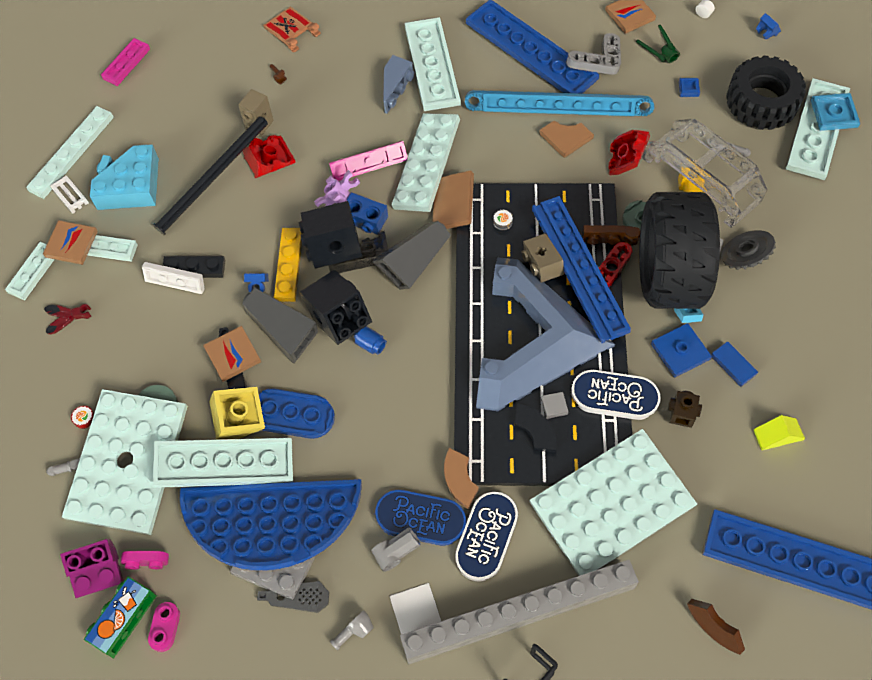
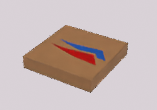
(630, 14)
(70, 242)
(232, 353)

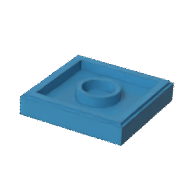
(835, 111)

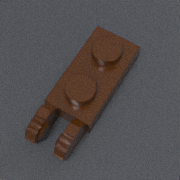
(610, 234)

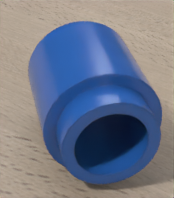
(370, 340)

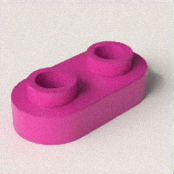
(152, 559)
(165, 626)

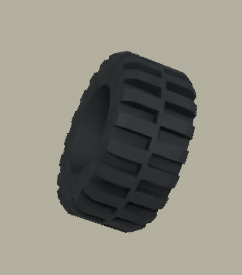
(771, 75)

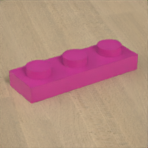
(125, 62)

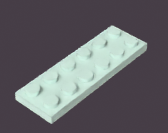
(432, 64)
(811, 147)
(426, 162)
(222, 462)

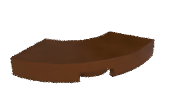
(715, 626)

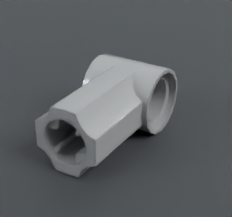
(390, 552)

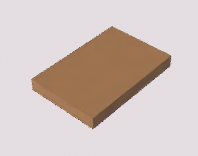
(454, 200)

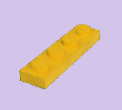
(288, 265)

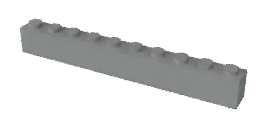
(518, 611)

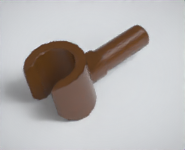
(279, 76)

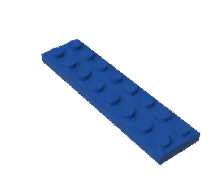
(529, 48)
(790, 558)

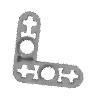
(582, 60)

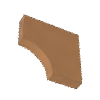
(566, 138)

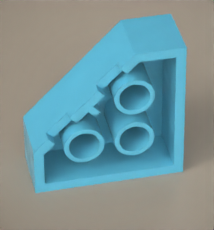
(128, 180)

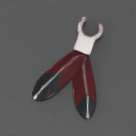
(65, 316)

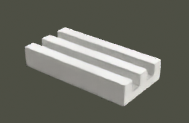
(76, 204)

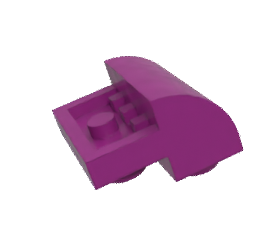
(92, 567)

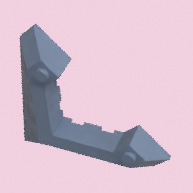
(563, 345)

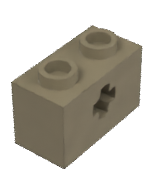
(254, 106)
(543, 258)

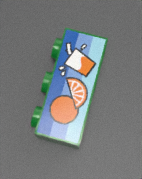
(119, 617)

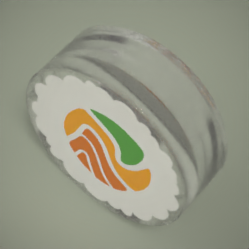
(502, 219)

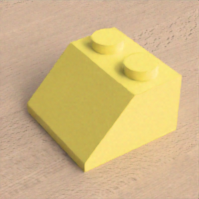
(236, 413)

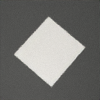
(415, 608)

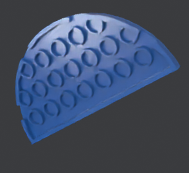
(270, 522)

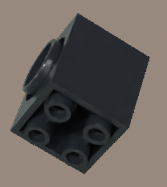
(329, 235)
(336, 306)

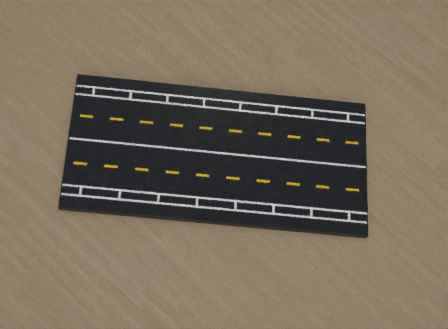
(500, 326)

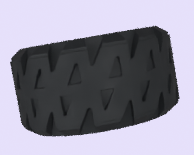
(679, 250)

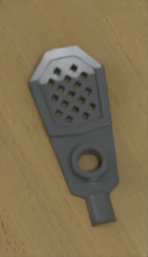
(295, 604)

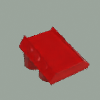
(627, 151)
(268, 155)

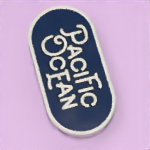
(615, 394)
(486, 536)

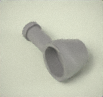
(359, 626)

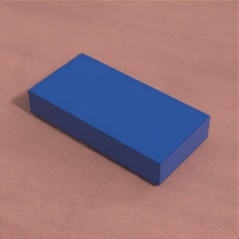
(734, 364)

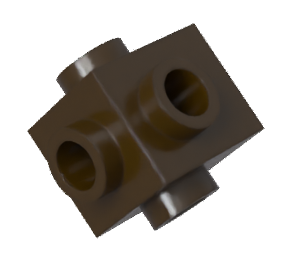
(684, 408)

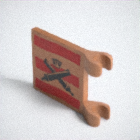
(290, 25)

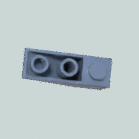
(396, 76)

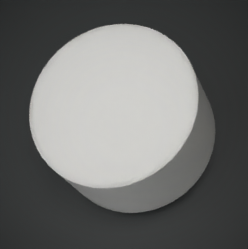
(705, 8)

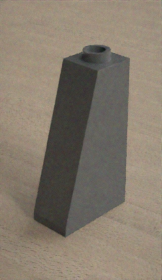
(412, 255)
(282, 324)

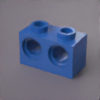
(366, 210)

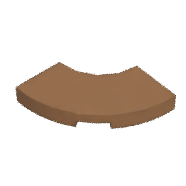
(457, 478)

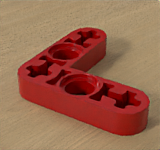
(612, 258)

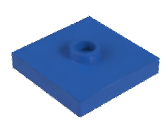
(681, 350)

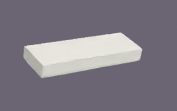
(173, 277)

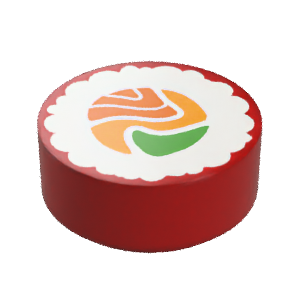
(82, 417)

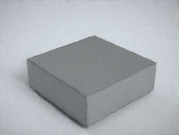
(554, 405)

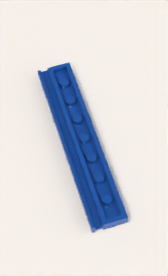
(582, 270)

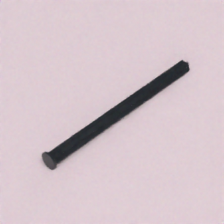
(210, 175)

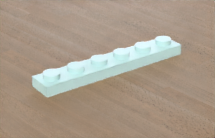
(70, 152)

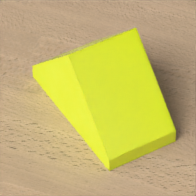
(778, 432)

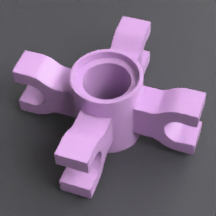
(337, 191)

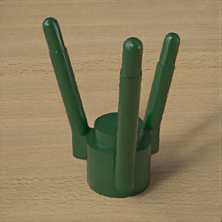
(668, 51)

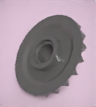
(748, 249)

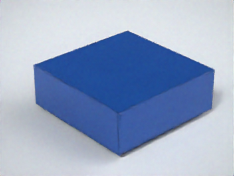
(689, 87)

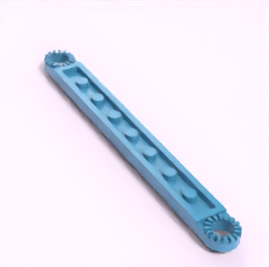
(559, 103)

